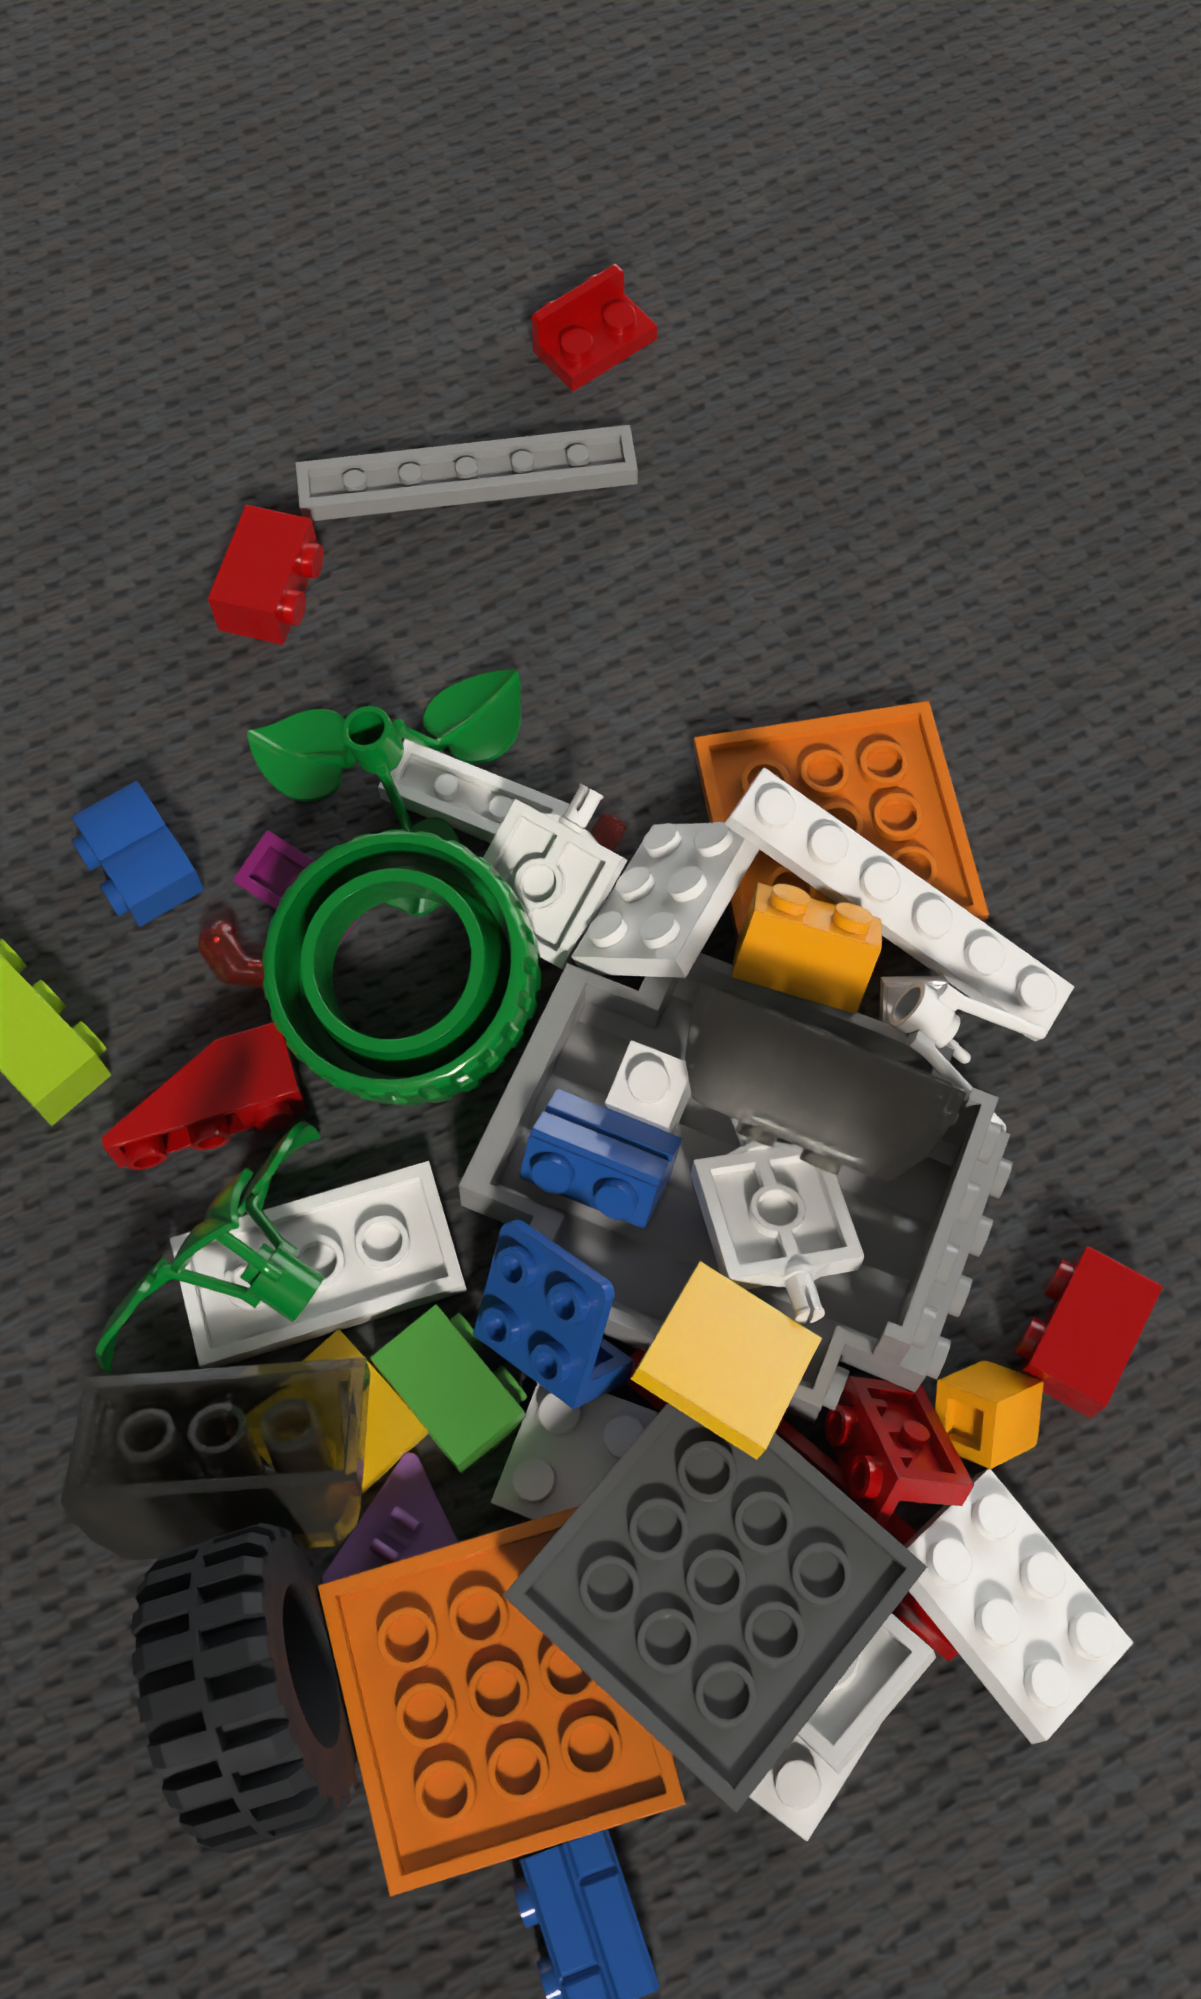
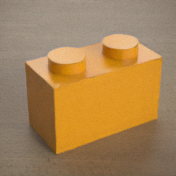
(807, 946)

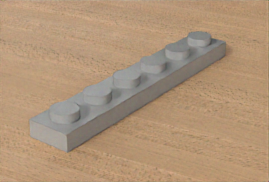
(466, 473)

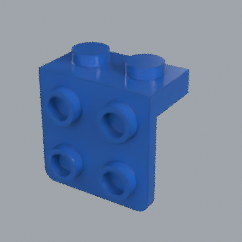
(550, 1317)

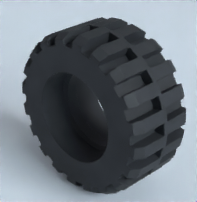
(242, 1690)

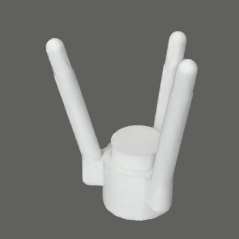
(931, 1023)

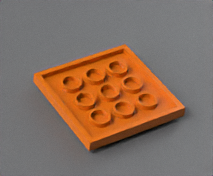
(868, 770)
(474, 1721)

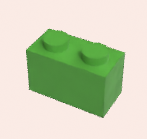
(451, 1387)

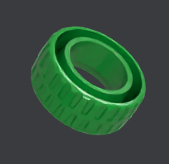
(475, 1033)

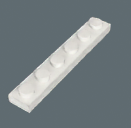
(910, 909)

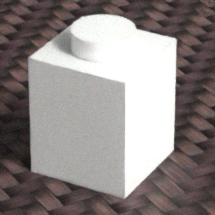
(650, 1087)

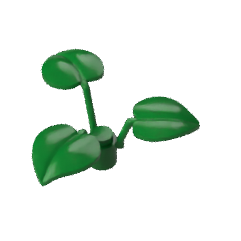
(310, 748)
(273, 1275)

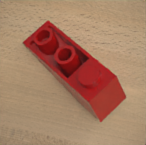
(222, 1091)

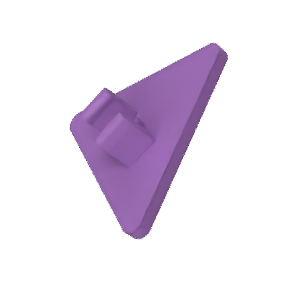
(397, 1525)

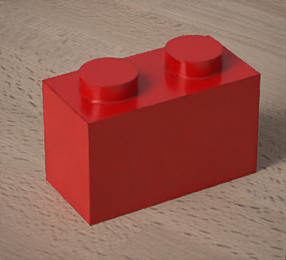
(266, 575)
(1087, 1330)

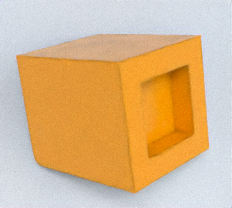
(990, 1412)

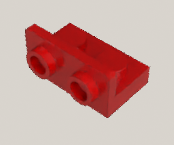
(590, 329)
(894, 1448)

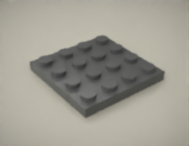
(715, 1595)

